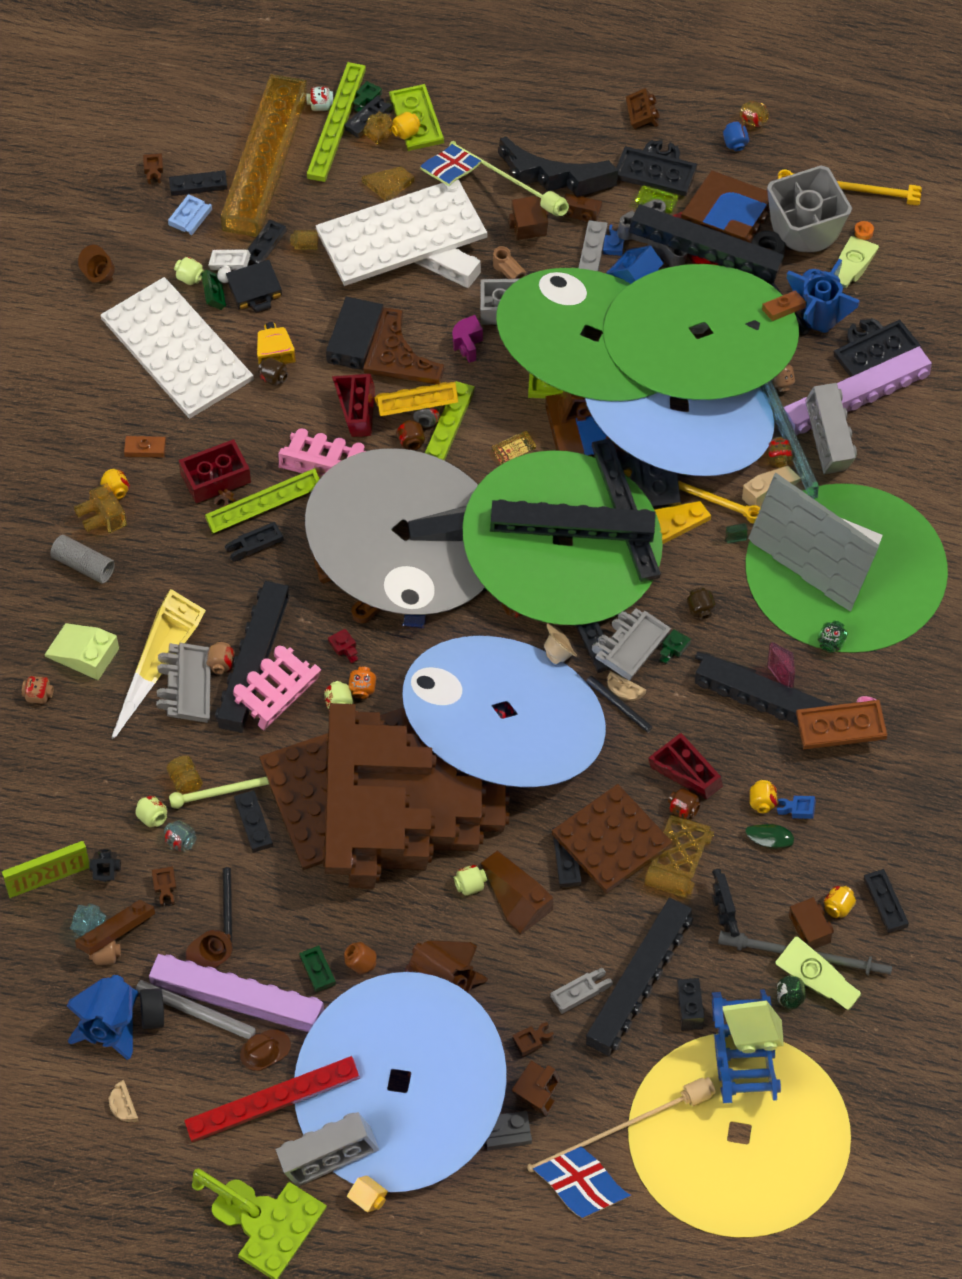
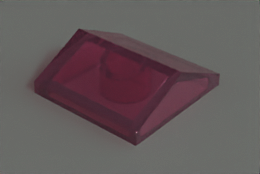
(781, 664)

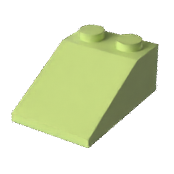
(84, 649)
(754, 1026)

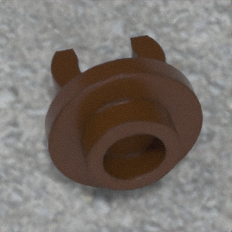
(225, 495)

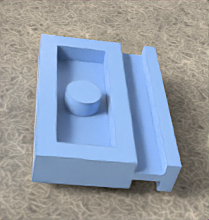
(190, 214)

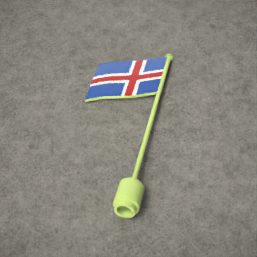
(457, 162)

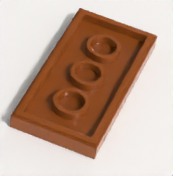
(841, 724)

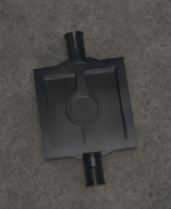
(723, 899)

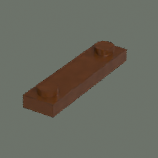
(115, 927)

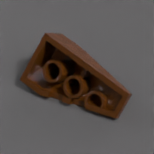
(518, 893)

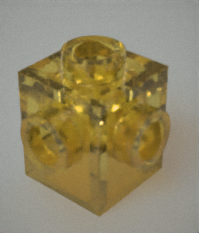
(378, 127)

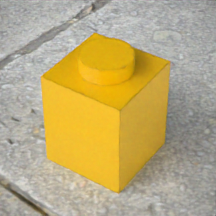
(367, 1194)

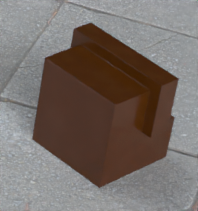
(528, 218)
(536, 1087)

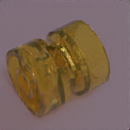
(184, 775)

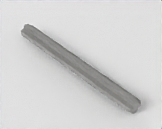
(201, 1011)

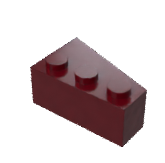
(357, 402)
(686, 766)

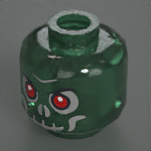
(832, 636)

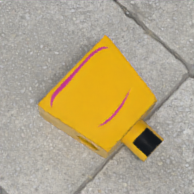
(275, 343)

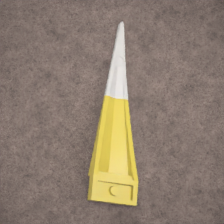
(173, 624)

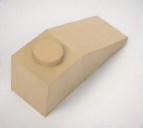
(756, 489)

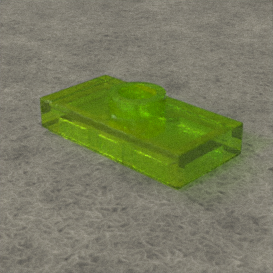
(647, 194)

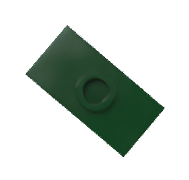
(213, 290)
(317, 969)

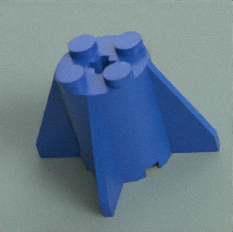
(823, 298)
(105, 1014)

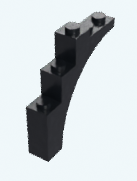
(555, 175)

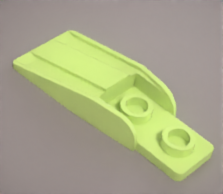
(855, 259)
(817, 973)

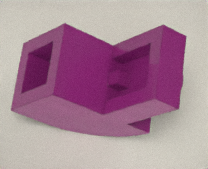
(465, 335)

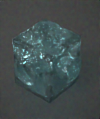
(86, 919)

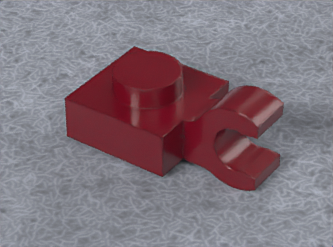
(344, 644)

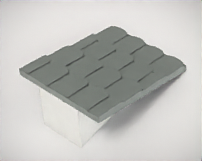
(814, 542)

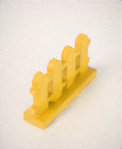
(417, 398)

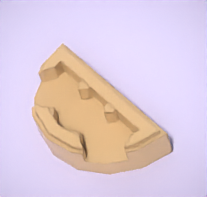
(623, 688)
(121, 1103)

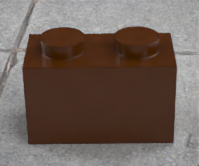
(810, 923)

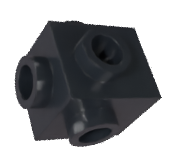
(100, 870)

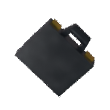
(254, 285)

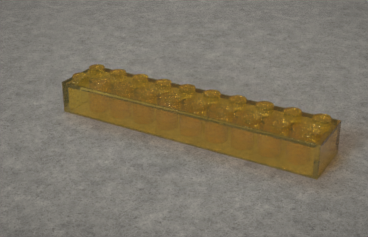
(264, 155)

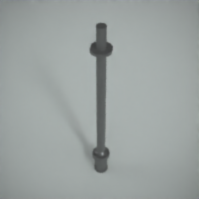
(743, 941)

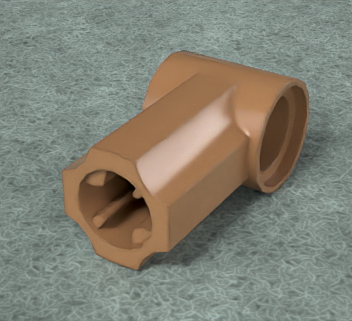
(506, 264)

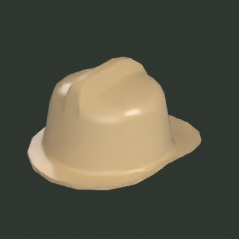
(557, 645)

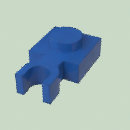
(613, 244)
(799, 808)

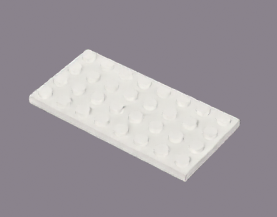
(400, 231)
(177, 347)

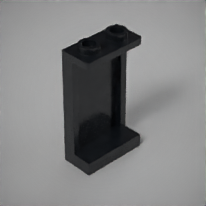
(353, 333)

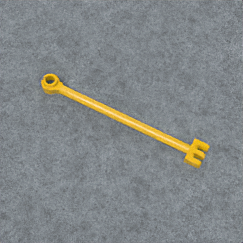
(913, 193)
(747, 511)

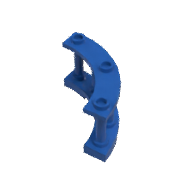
(724, 1055)

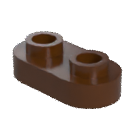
(361, 607)

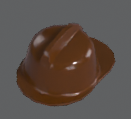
(96, 264)
(210, 949)
(265, 1049)

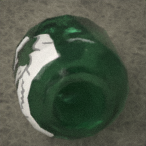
(791, 992)

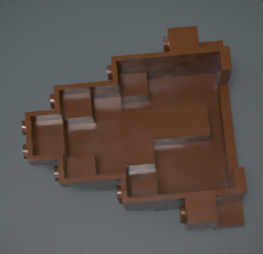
(397, 800)

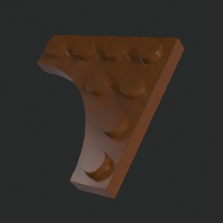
(394, 357)

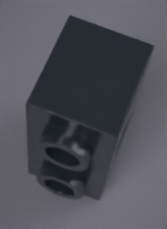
(690, 1004)

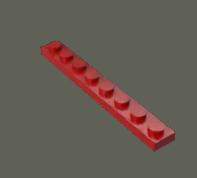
(272, 1099)

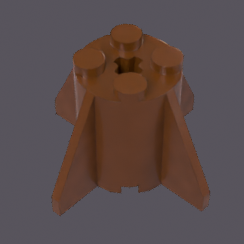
(447, 961)

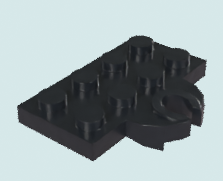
(656, 168)
(874, 345)
(657, 484)

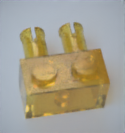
(107, 507)

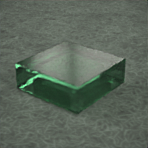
(736, 533)

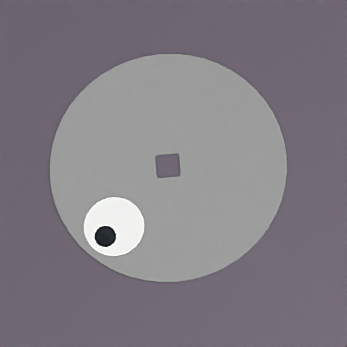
(353, 539)

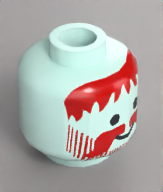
(320, 98)

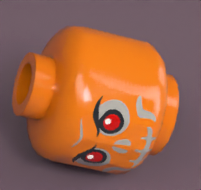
(362, 682)

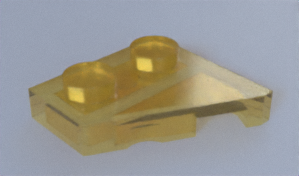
(389, 182)

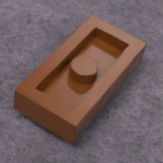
(784, 305)
(145, 446)

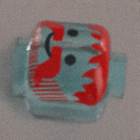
(180, 835)

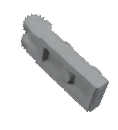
(580, 990)

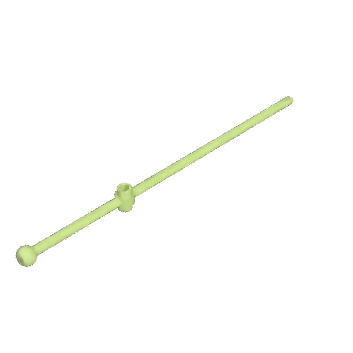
(177, 799)

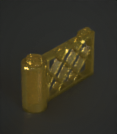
(669, 876)

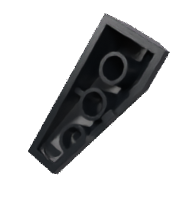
(439, 526)

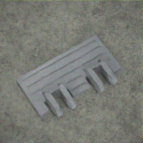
(632, 643)
(191, 680)

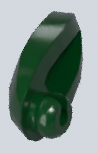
(770, 836)

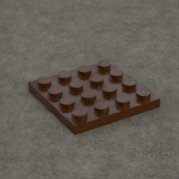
(612, 838)

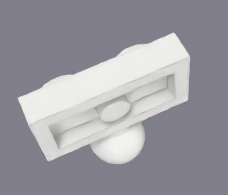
(228, 260)

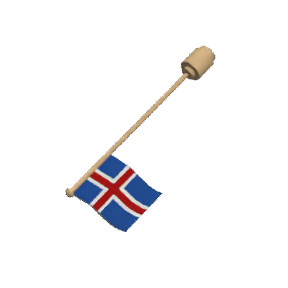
(583, 1180)

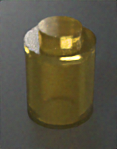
(304, 239)

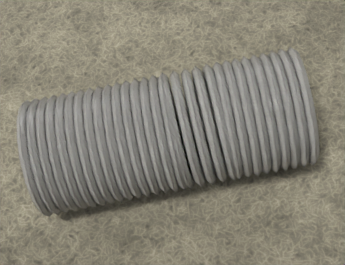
(79, 556)

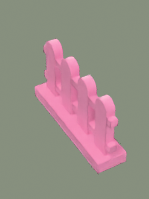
(296, 460)
(273, 695)

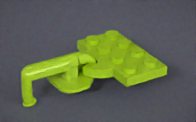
(278, 1229)

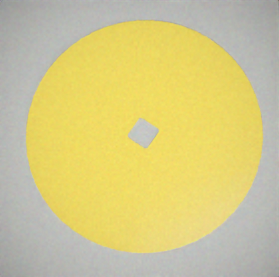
(731, 1187)

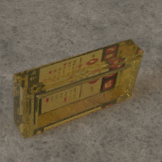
(513, 447)

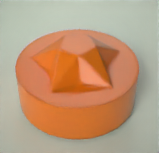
(864, 230)

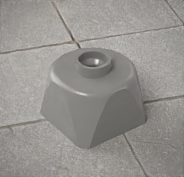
(808, 209)

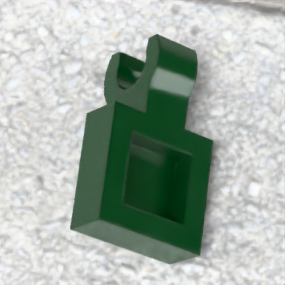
(365, 94)
(674, 644)

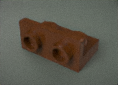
(642, 108)
(582, 208)

